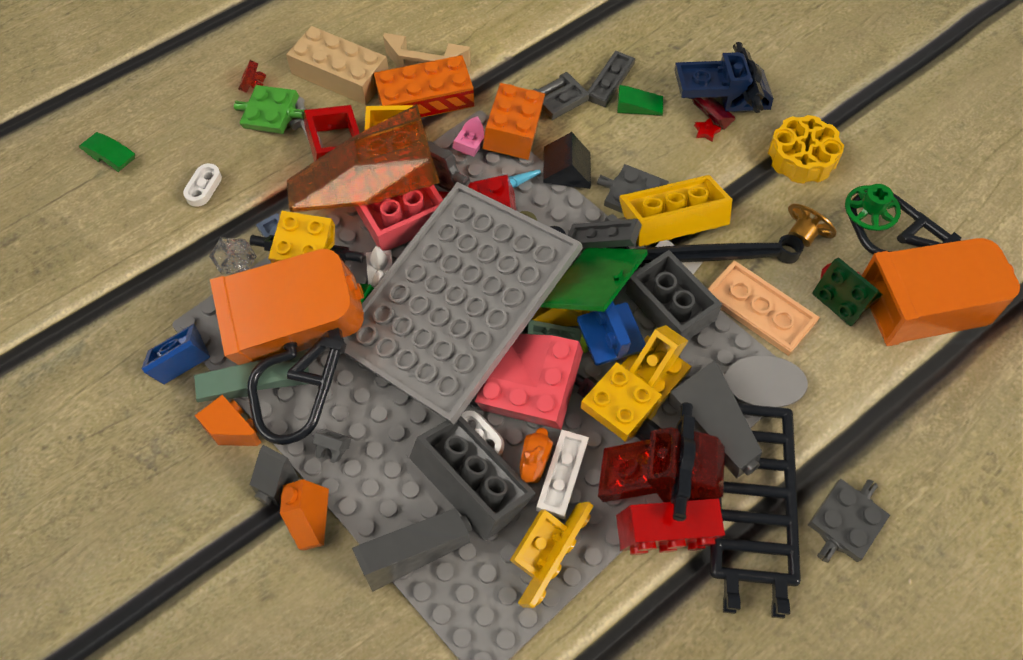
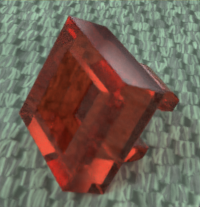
(250, 77)

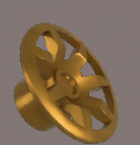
(807, 227)

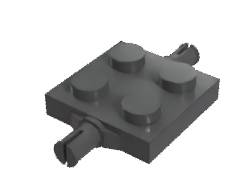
(446, 168)
(628, 181)
(848, 520)

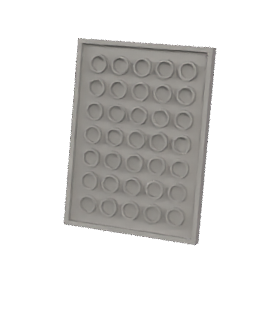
(458, 299)

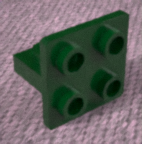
(846, 292)

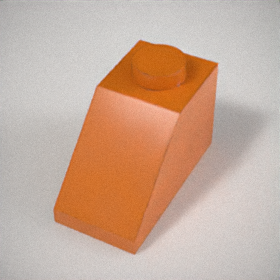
(305, 512)

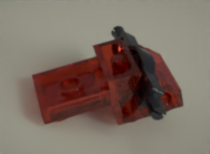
(672, 463)

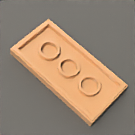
(762, 307)

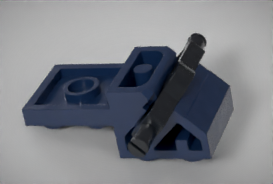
(734, 79)

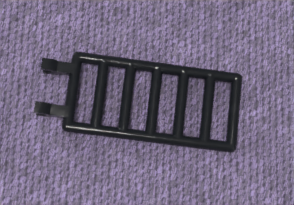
(779, 581)

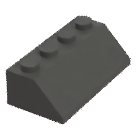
(471, 476)

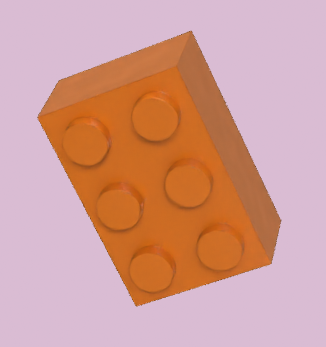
(513, 121)

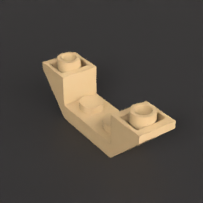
(397, 51)

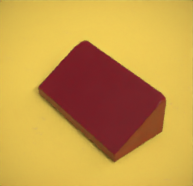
(715, 111)

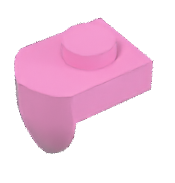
(470, 137)

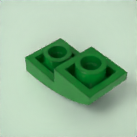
(109, 150)

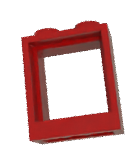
(327, 119)

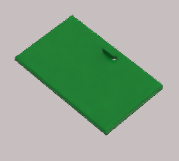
(595, 279)

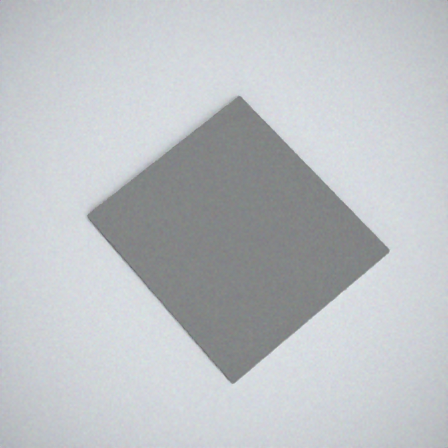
(378, 489)

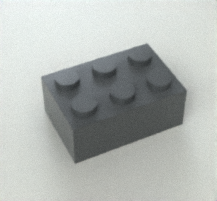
(673, 296)

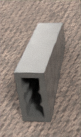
(720, 416)
(411, 547)

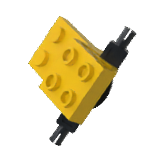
(303, 234)
(625, 401)

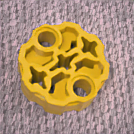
(805, 149)

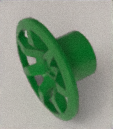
(875, 203)

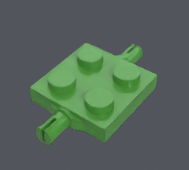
(269, 109)

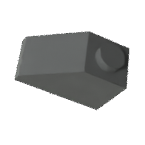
(270, 474)

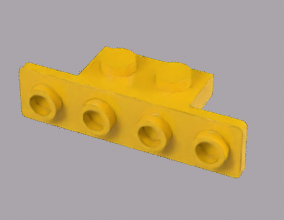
(545, 548)

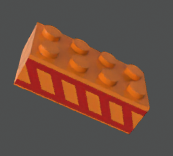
(432, 85)

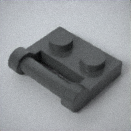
(564, 98)

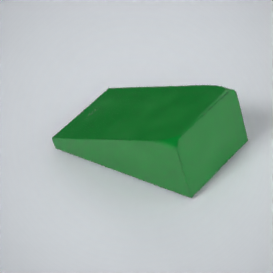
(639, 101)

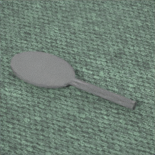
(765, 381)

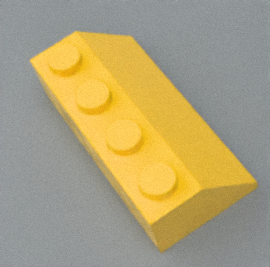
(677, 209)

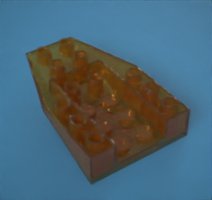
(368, 167)

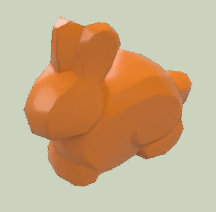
(534, 456)

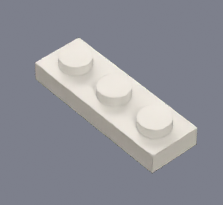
(562, 474)

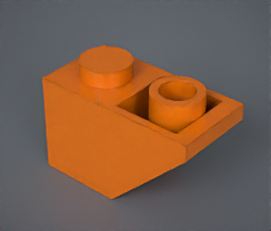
(226, 425)

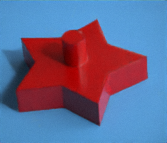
(707, 129)

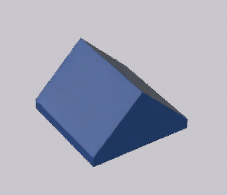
(175, 355)

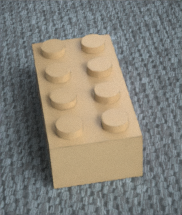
(336, 64)

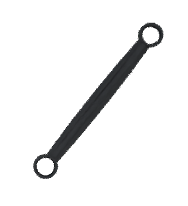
(729, 251)

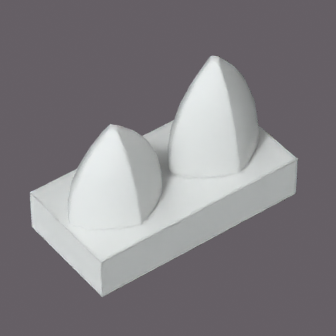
(378, 264)

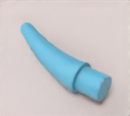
(518, 179)

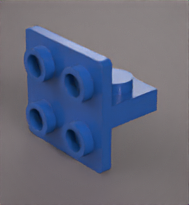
(611, 333)

